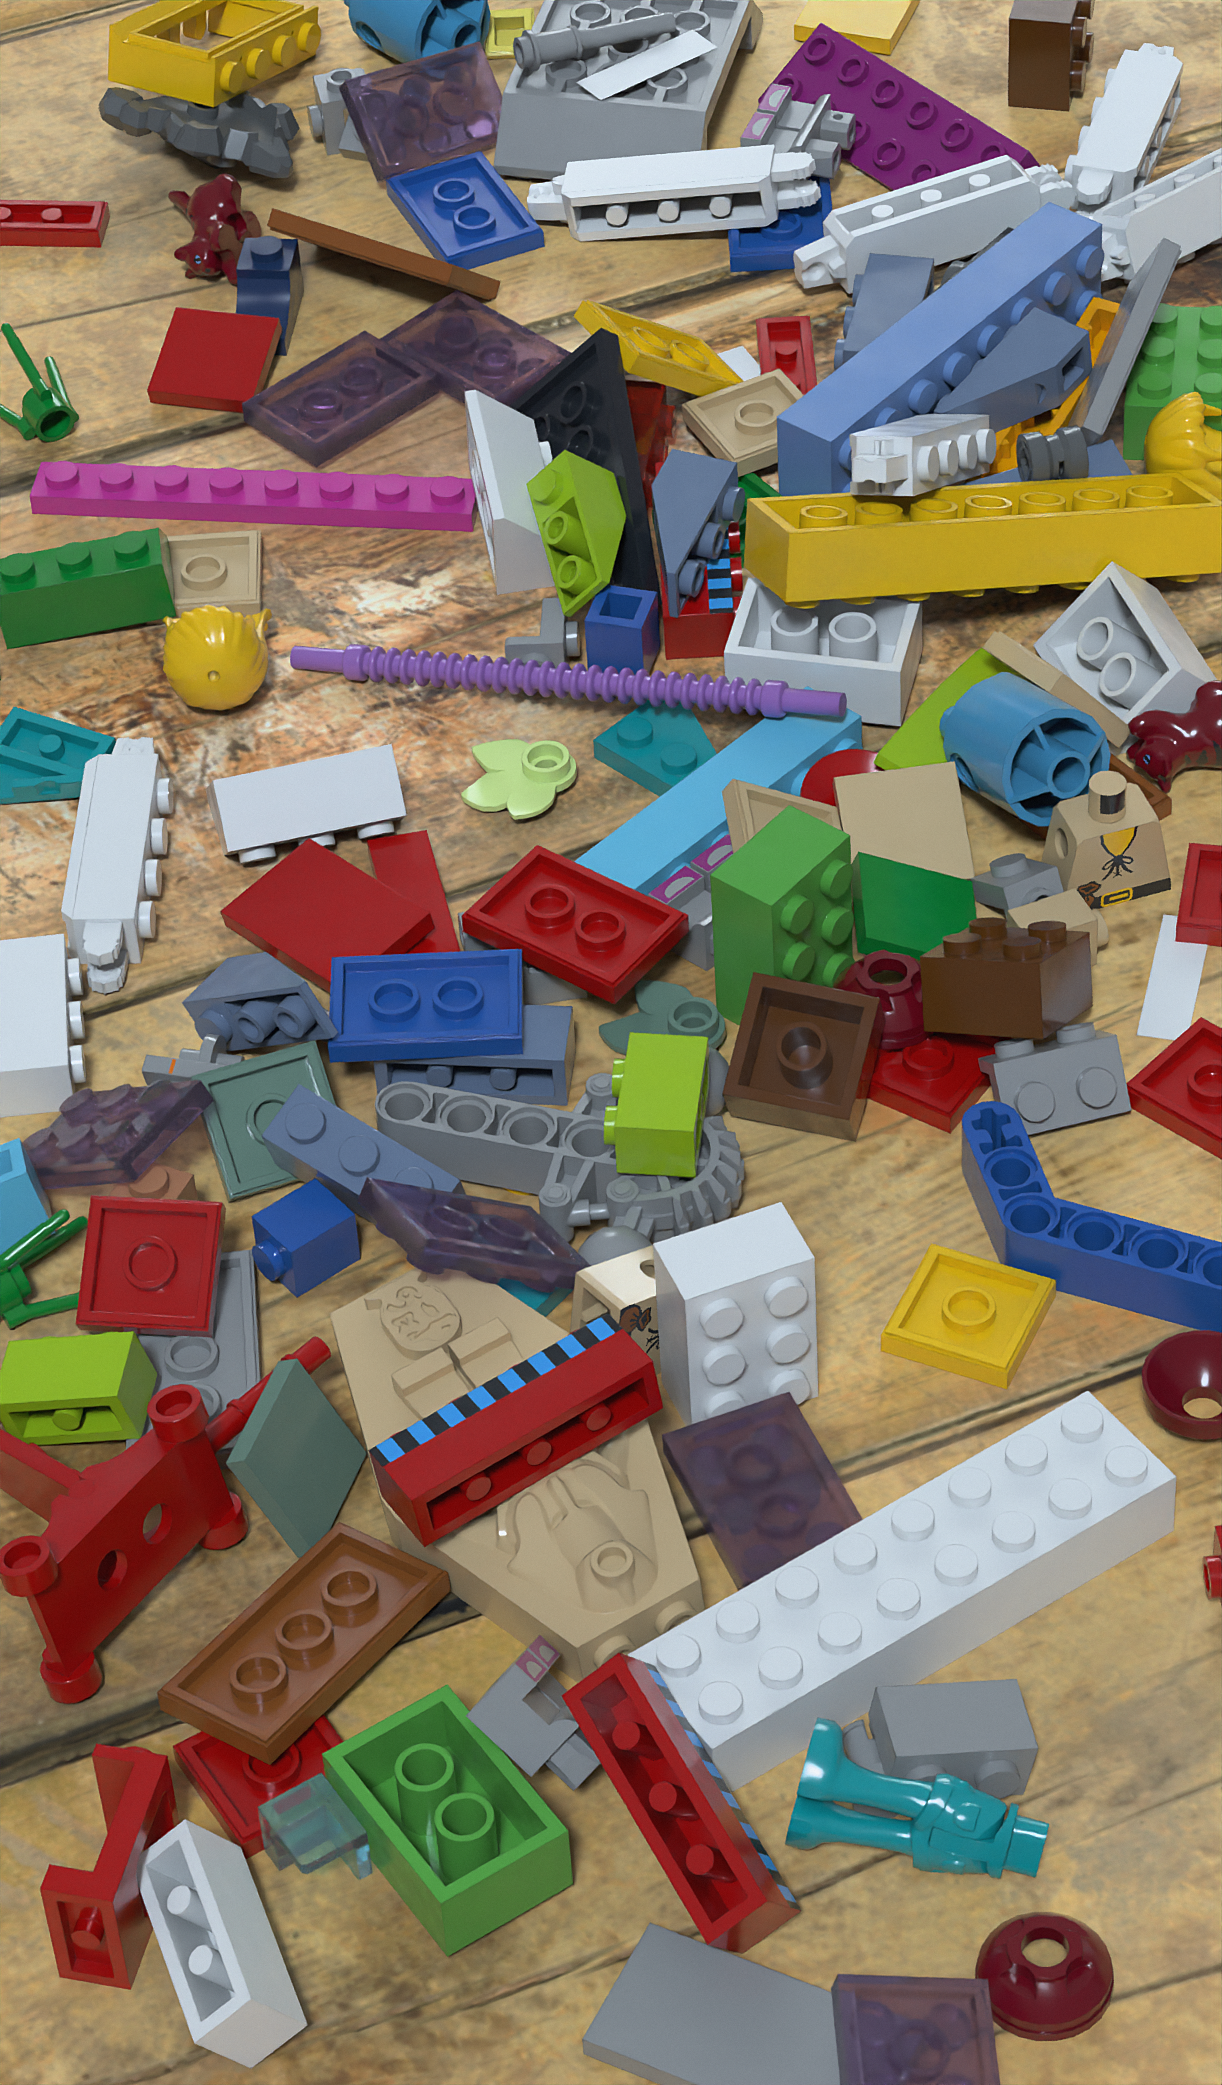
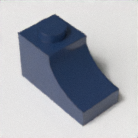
(271, 283)

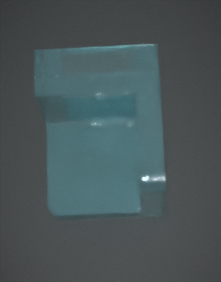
(313, 1828)

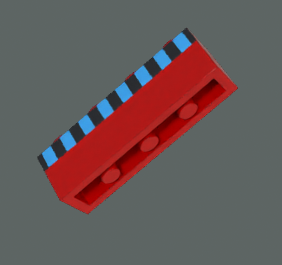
(708, 617)
(516, 1429)
(681, 1804)

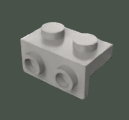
(1059, 1079)

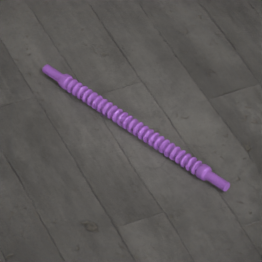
(772, 698)

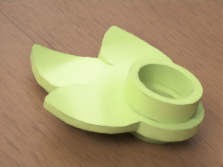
(520, 776)

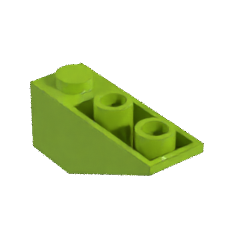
(579, 526)

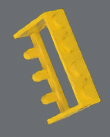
(265, 42)

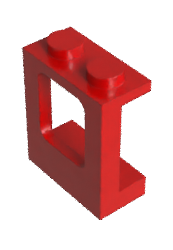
(100, 1915)

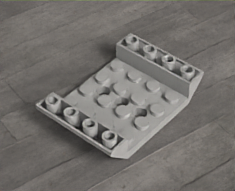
(557, 121)

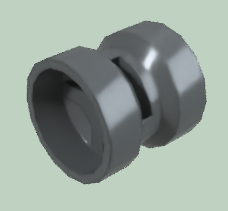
(1052, 456)

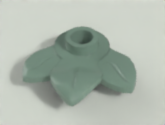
(666, 1010)

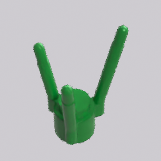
(44, 409)
(29, 1249)

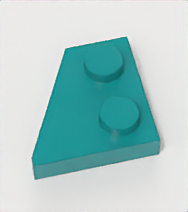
(655, 746)
(45, 757)

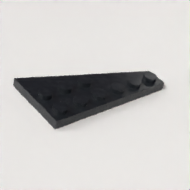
(587, 412)

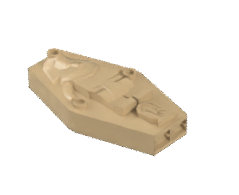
(577, 1556)

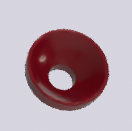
(900, 1002)
(1180, 1371)
(1046, 2000)

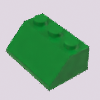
(86, 587)

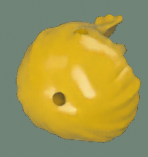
(1184, 444)
(216, 656)

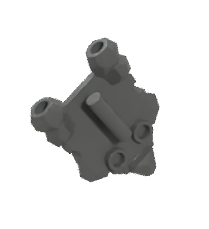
(216, 136)

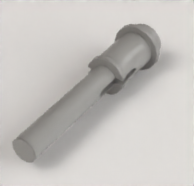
(565, 43)

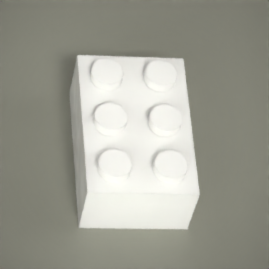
(834, 648)
(736, 1314)

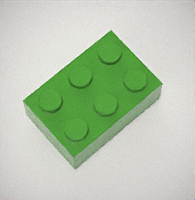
(1175, 358)
(782, 908)
(450, 1820)

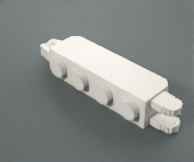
(1126, 128)
(675, 192)
(1175, 207)
(930, 219)
(920, 454)
(115, 861)

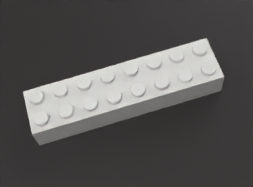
(914, 1586)

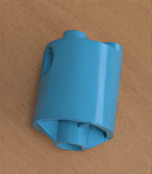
(419, 27)
(1022, 746)

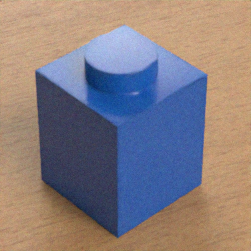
(622, 629)
(305, 1238)

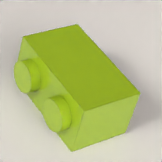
(659, 1104)
(76, 1388)

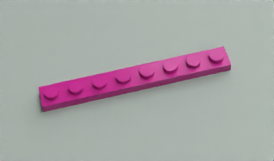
(254, 496)

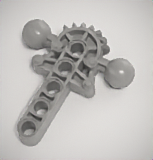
(566, 1160)

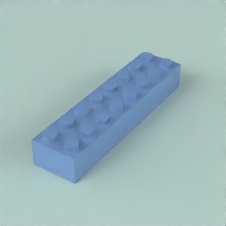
(905, 372)

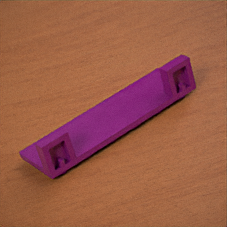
(900, 124)

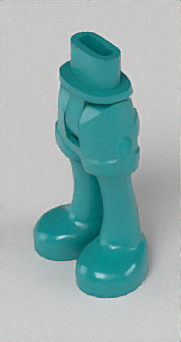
(950, 1825)

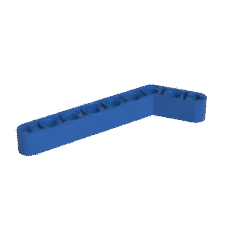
(1081, 1246)

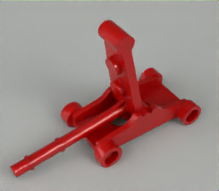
(94, 1554)

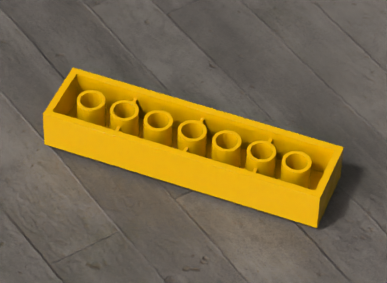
(981, 538)

